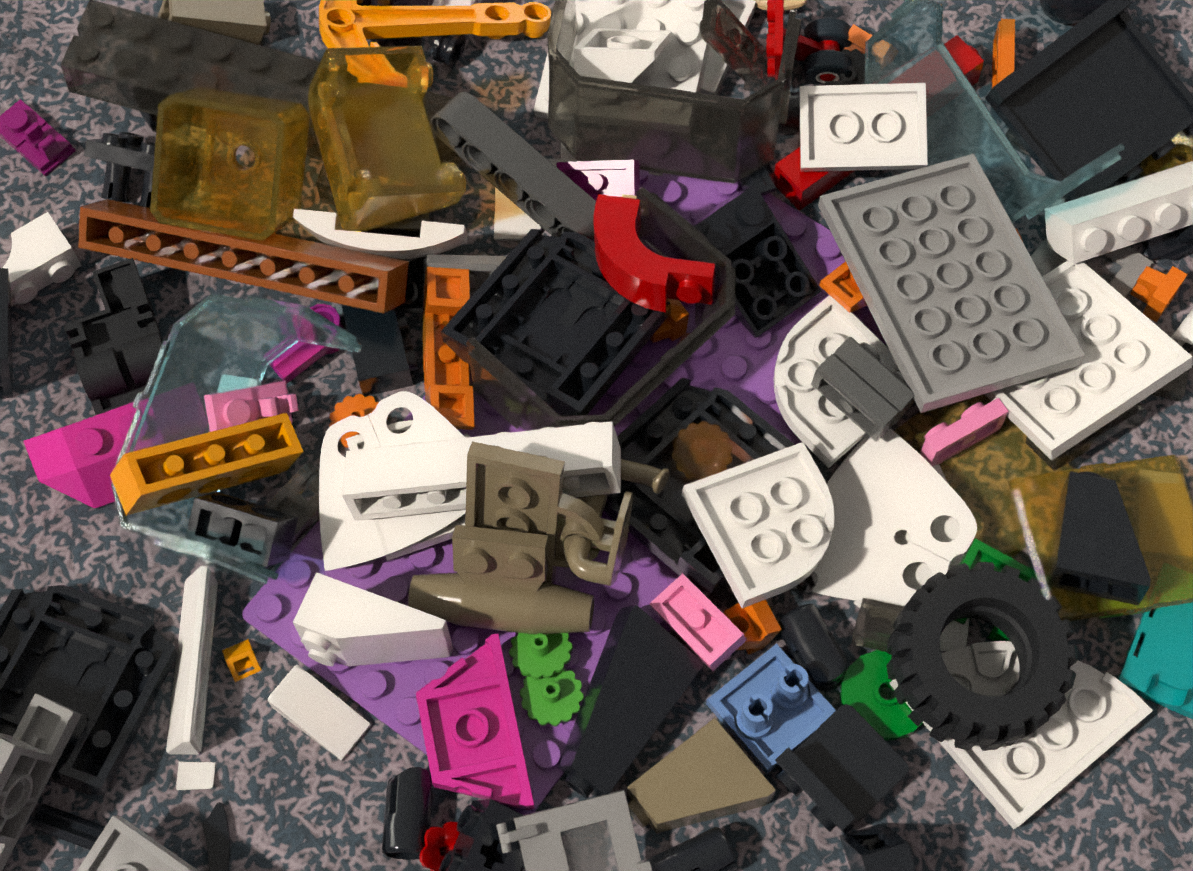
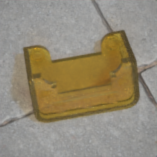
(379, 136)

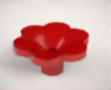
(438, 839)

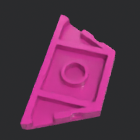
(474, 730)

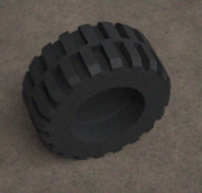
(1022, 616)

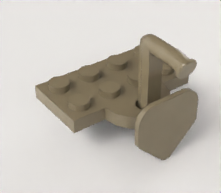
(525, 495)

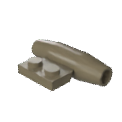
(501, 586)

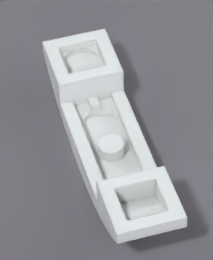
(433, 239)

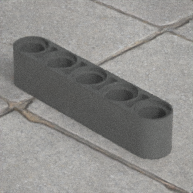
(514, 167)

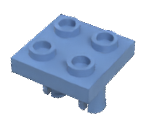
(770, 707)

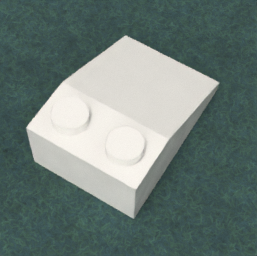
(365, 628)

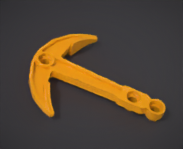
(349, 24)

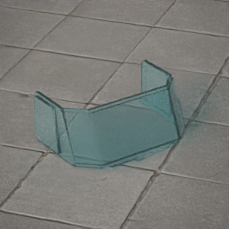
(957, 119)
(213, 350)

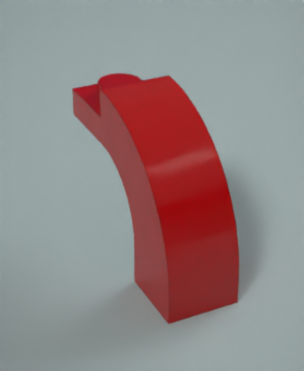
(636, 270)

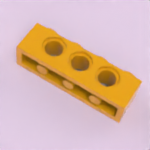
(205, 463)

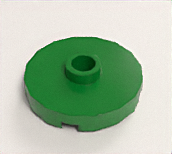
(861, 691)

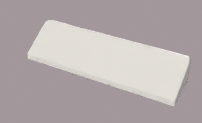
(192, 664)

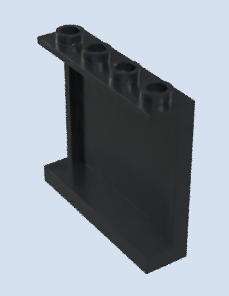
(1091, 94)

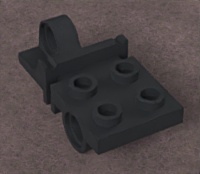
(117, 344)

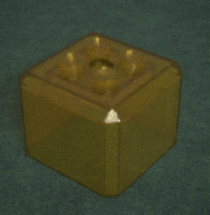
(197, 168)

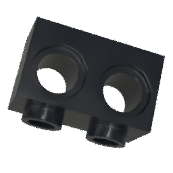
(242, 528)

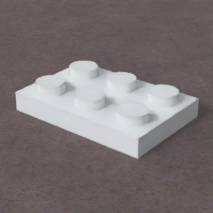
(863, 127)

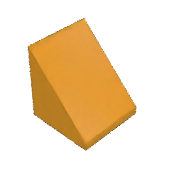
(240, 658)

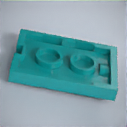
(1164, 660)

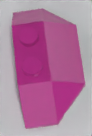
(82, 455)

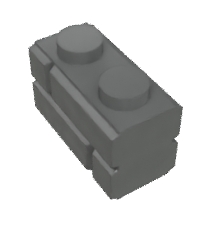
(863, 388)

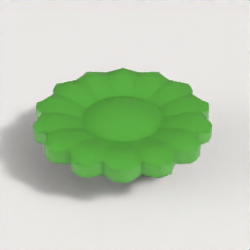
(540, 654)
(552, 698)

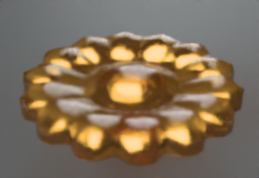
(702, 450)

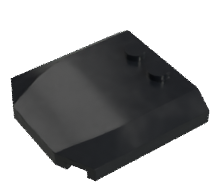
(555, 322)
(663, 518)
(89, 659)

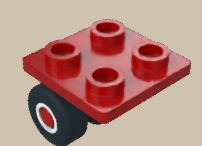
(818, 48)

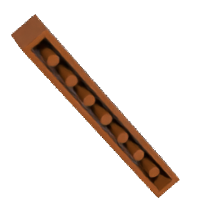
(275, 263)

